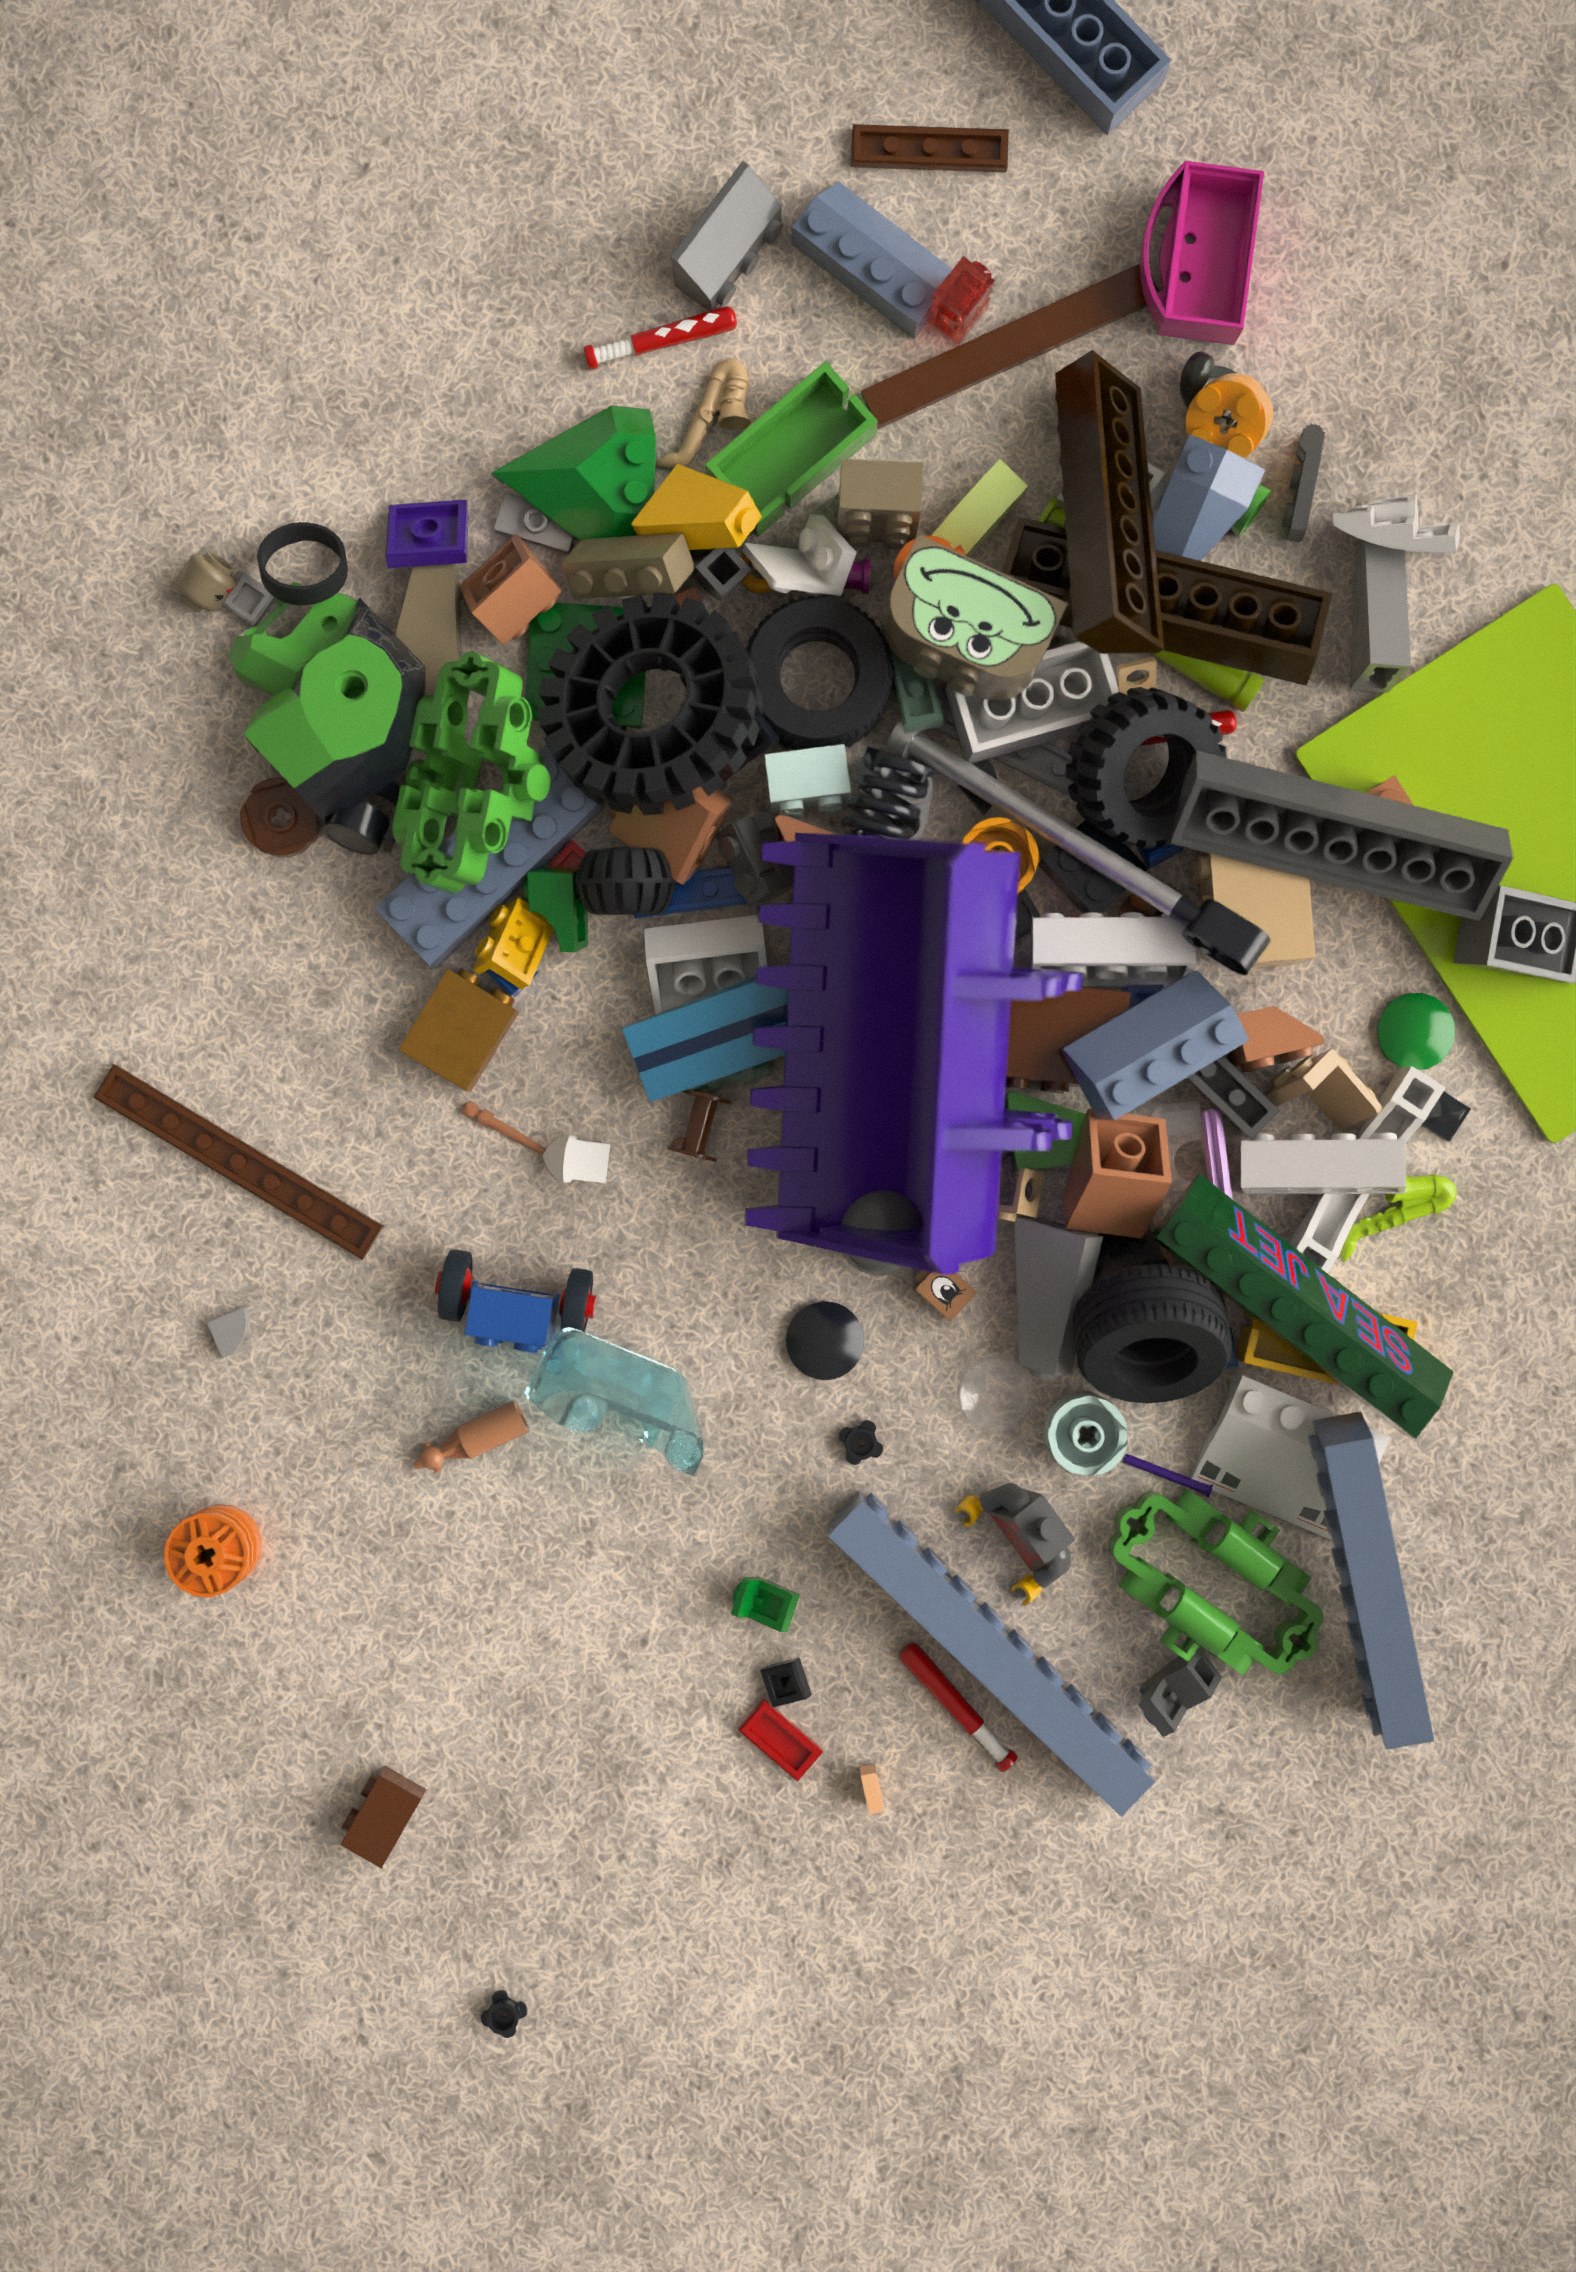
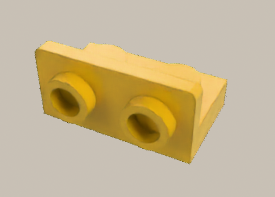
(513, 943)

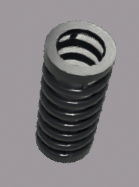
(884, 765)

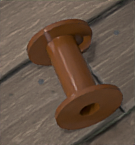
(698, 1125)

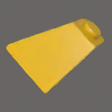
(701, 507)

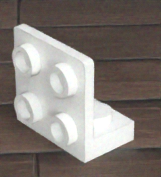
(817, 565)

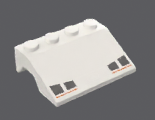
(1265, 1456)

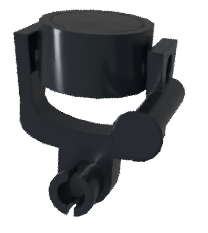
(362, 826)

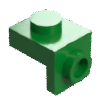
(764, 1603)

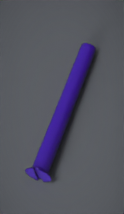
(1168, 1474)

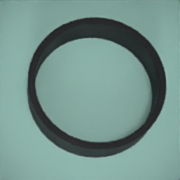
(295, 533)

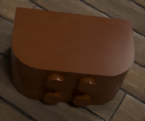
(1049, 1024)

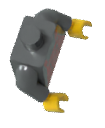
(1031, 1529)

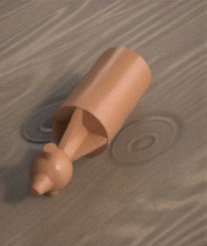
(476, 1437)

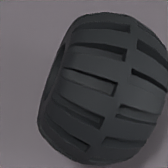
(625, 881)

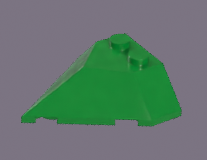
(591, 475)

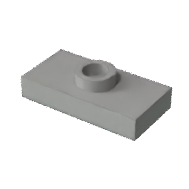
(531, 526)

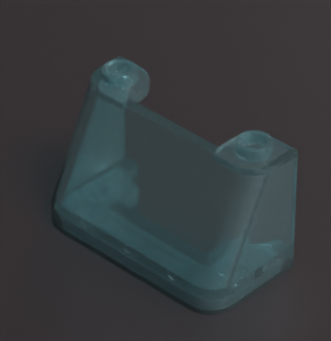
(588, 1375)

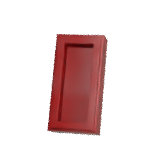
(780, 1739)

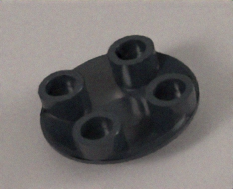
(825, 1340)

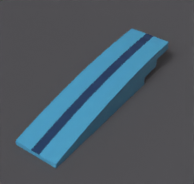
(705, 1037)

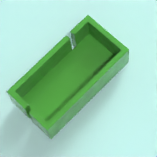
(795, 444)

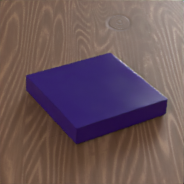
(427, 534)

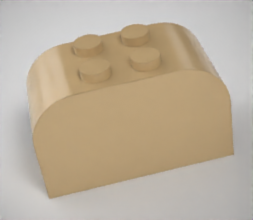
(1265, 897)

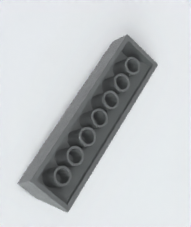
(1340, 836)

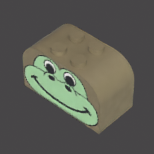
(968, 622)

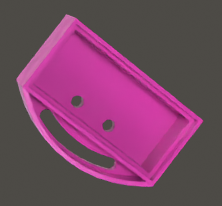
(1221, 214)

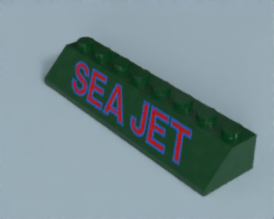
(1304, 1307)

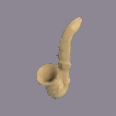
(723, 395)

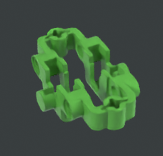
(481, 815)
(1194, 1615)

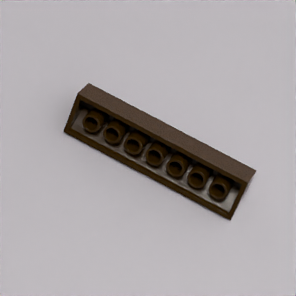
(1107, 509)
(1204, 606)

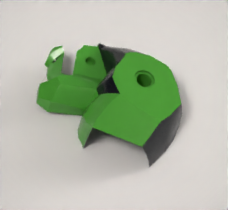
(337, 703)

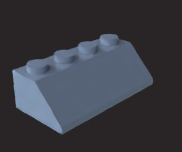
(870, 256)
(1153, 1045)

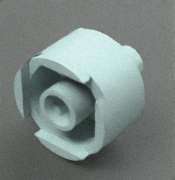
(1084, 1456)

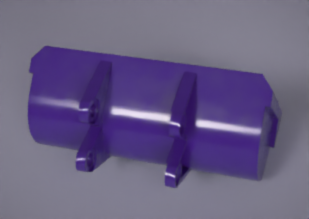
(896, 1044)

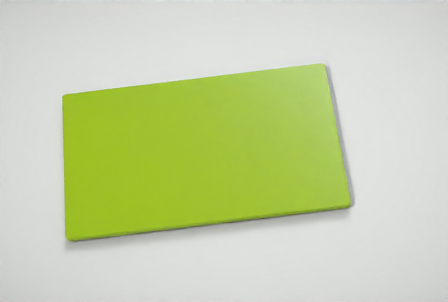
(1493, 743)

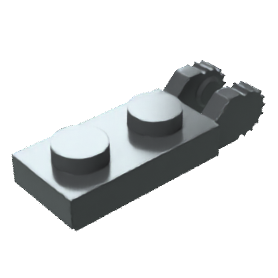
(1304, 481)

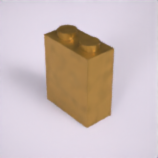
(460, 1028)

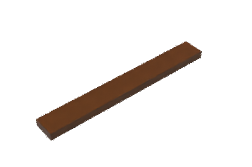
(1006, 347)
(238, 1161)

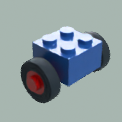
(508, 1312)

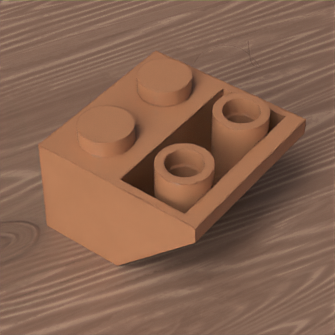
(1271, 1036)

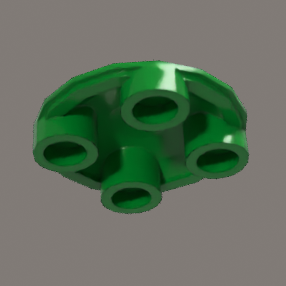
(1416, 1031)

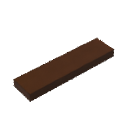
(929, 148)

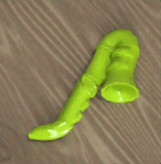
(1423, 1197)

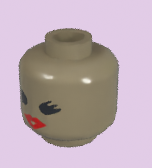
(205, 582)

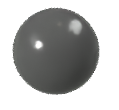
(881, 1212)

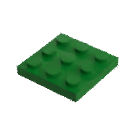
(548, 633)

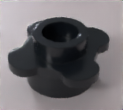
(871, 1447)
(503, 2025)

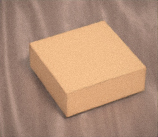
(871, 1788)

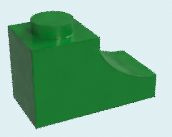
(555, 897)

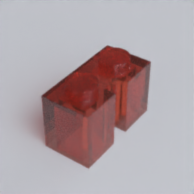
(961, 299)

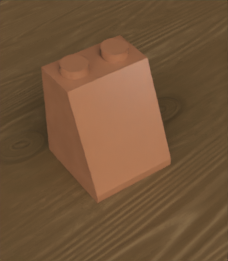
(679, 834)
(1117, 1175)

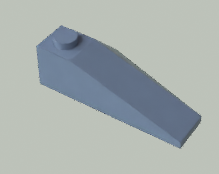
(1203, 498)

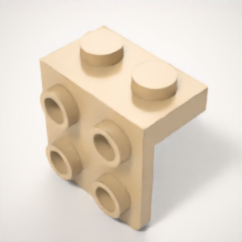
(1330, 1085)

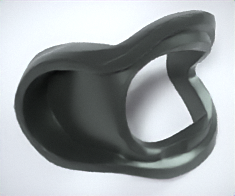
(1196, 374)

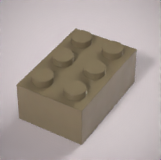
(879, 502)

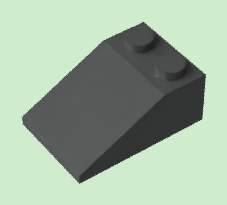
(1521, 936)

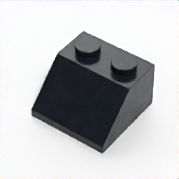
(1081, 883)

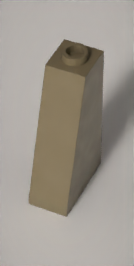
(431, 619)

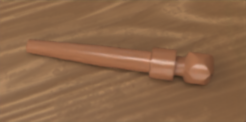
(486, 1119)

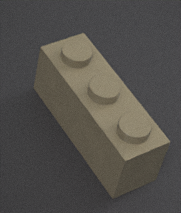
(628, 565)

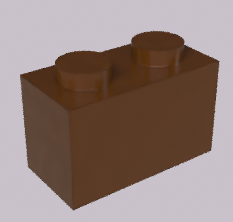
(382, 1817)

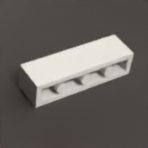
(1323, 1166)

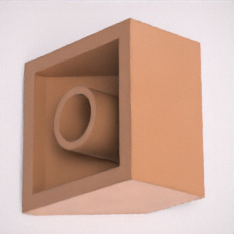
(510, 590)

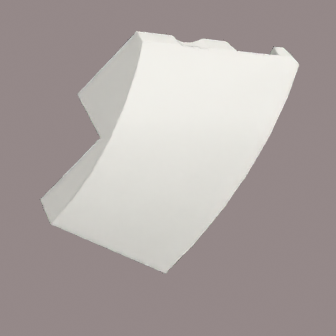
(1395, 526)

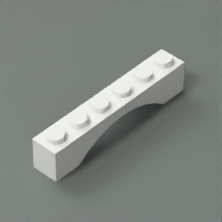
(1331, 1216)

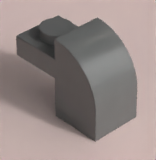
(719, 570)
(1177, 1689)

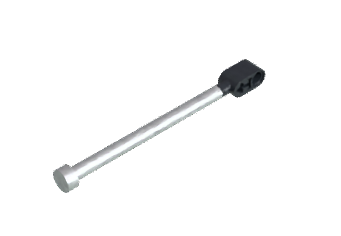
(1208, 927)

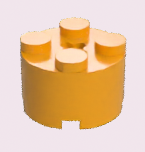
(1247, 405)
(1006, 835)

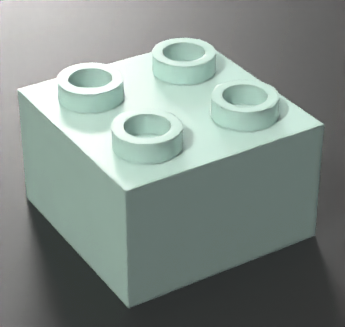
(808, 780)

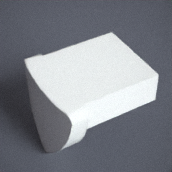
(577, 1159)

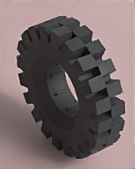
(677, 756)

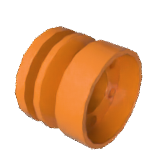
(232, 1537)

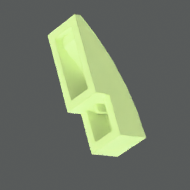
(982, 508)

